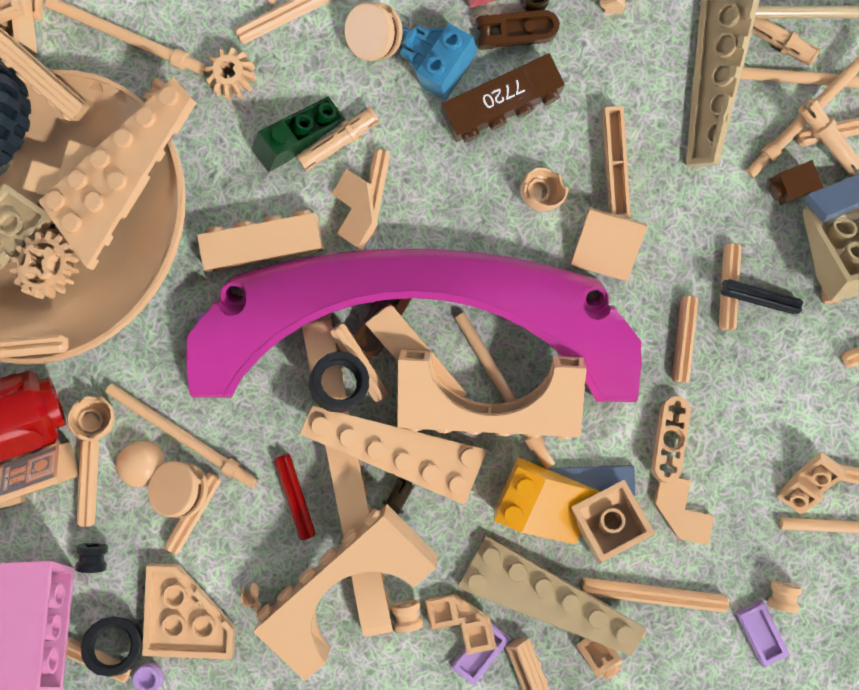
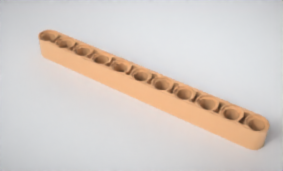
(349, 485)

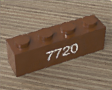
(503, 97)

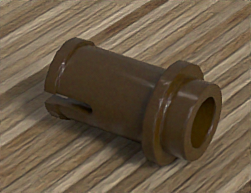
(398, 496)

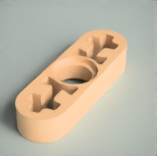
(674, 462)

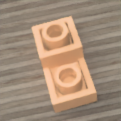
(810, 482)

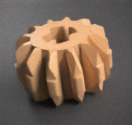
(226, 84)

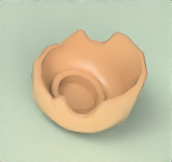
(532, 190)
(85, 424)
(139, 462)

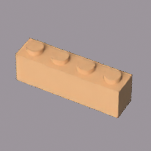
(260, 242)

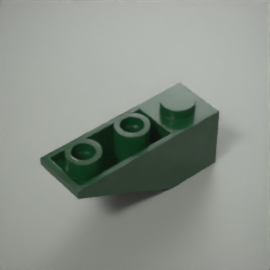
(295, 133)

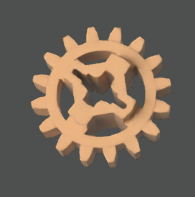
(43, 264)

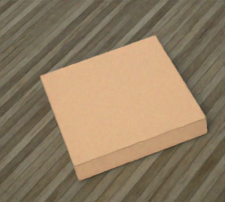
(608, 244)

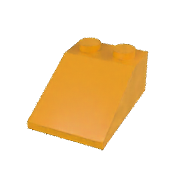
(541, 502)

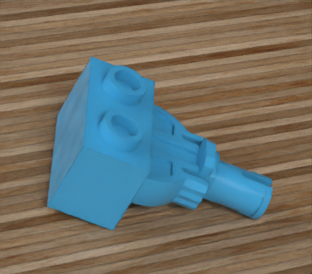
(438, 56)

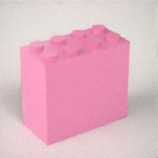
(34, 624)

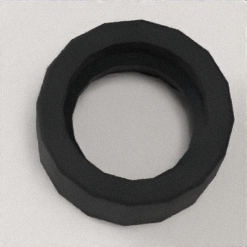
(349, 361)
(89, 639)

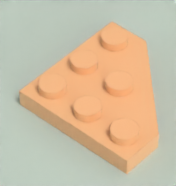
(183, 618)

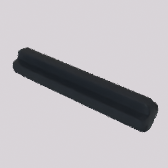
(761, 296)

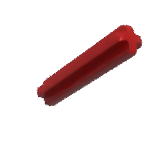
(294, 497)

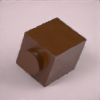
(795, 183)

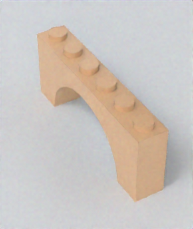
(549, 410)
(379, 545)

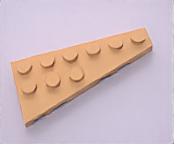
(113, 175)

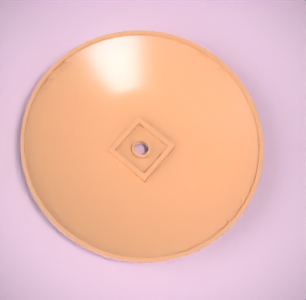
(142, 245)

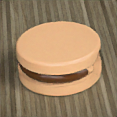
(373, 31)
(177, 489)

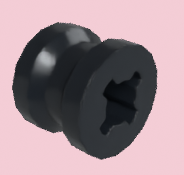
(91, 557)

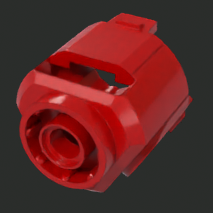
(28, 414)

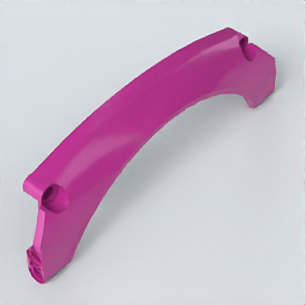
(301, 290)

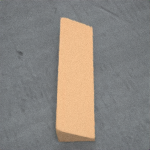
(397, 335)

